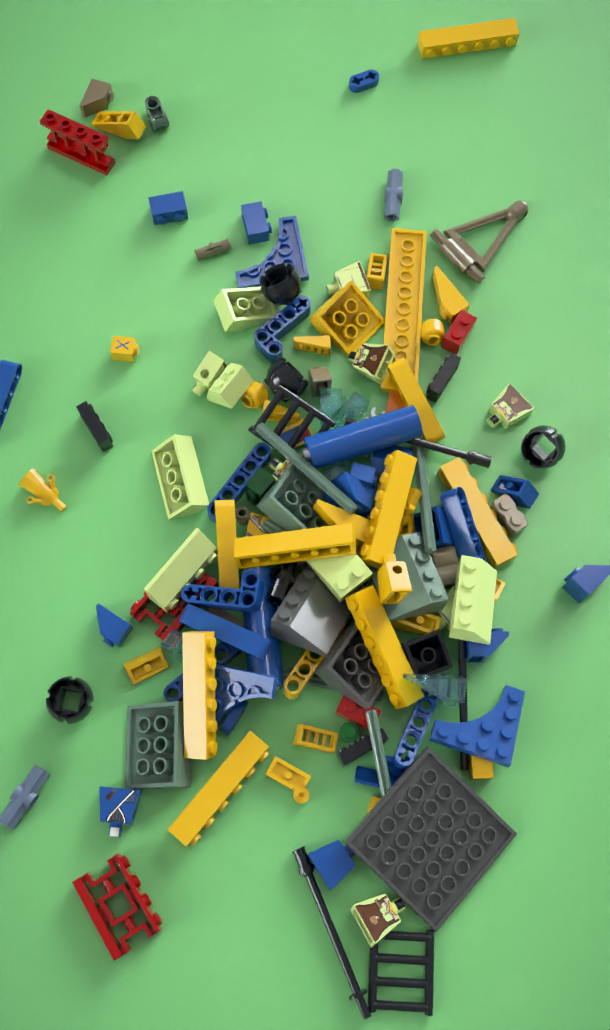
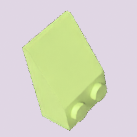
(243, 308)
(341, 574)

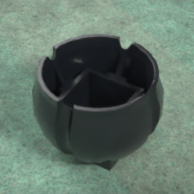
(281, 284)
(287, 376)
(535, 454)
(57, 695)

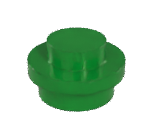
(349, 732)

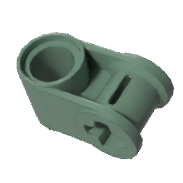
(155, 113)

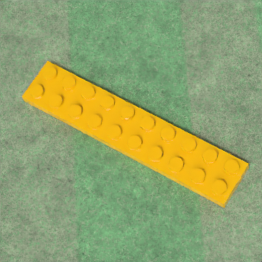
(404, 299)

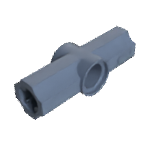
(393, 195)
(24, 797)

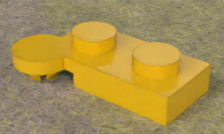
(291, 778)

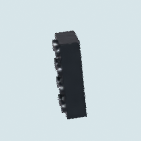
(443, 377)
(95, 426)
(357, 749)

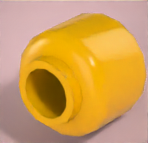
(432, 332)
(255, 395)

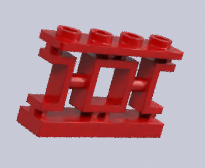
(77, 142)
(140, 607)
(100, 916)

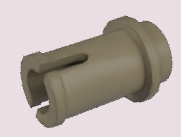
(242, 511)

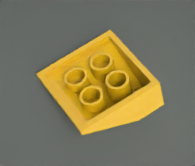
(347, 319)

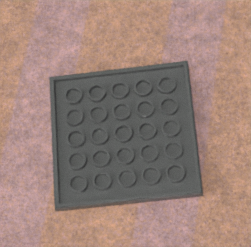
(430, 838)

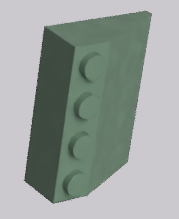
(292, 500)
(427, 588)
(156, 747)

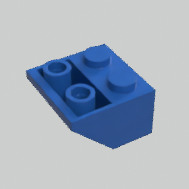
(480, 652)

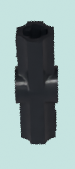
(282, 580)

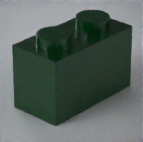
(258, 486)

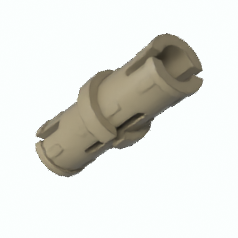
(201, 252)

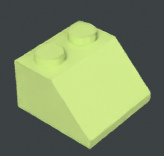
(230, 386)

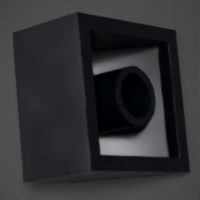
(428, 653)

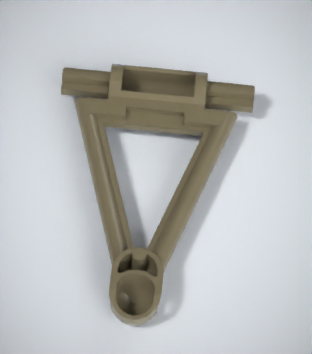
(463, 255)

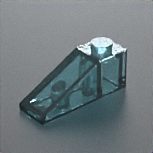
(446, 687)

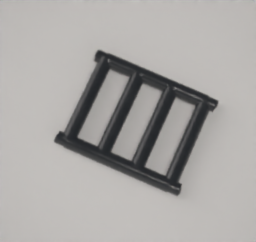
(296, 402)
(427, 983)

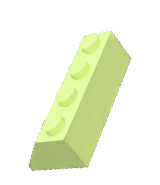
(180, 477)
(181, 570)
(473, 601)

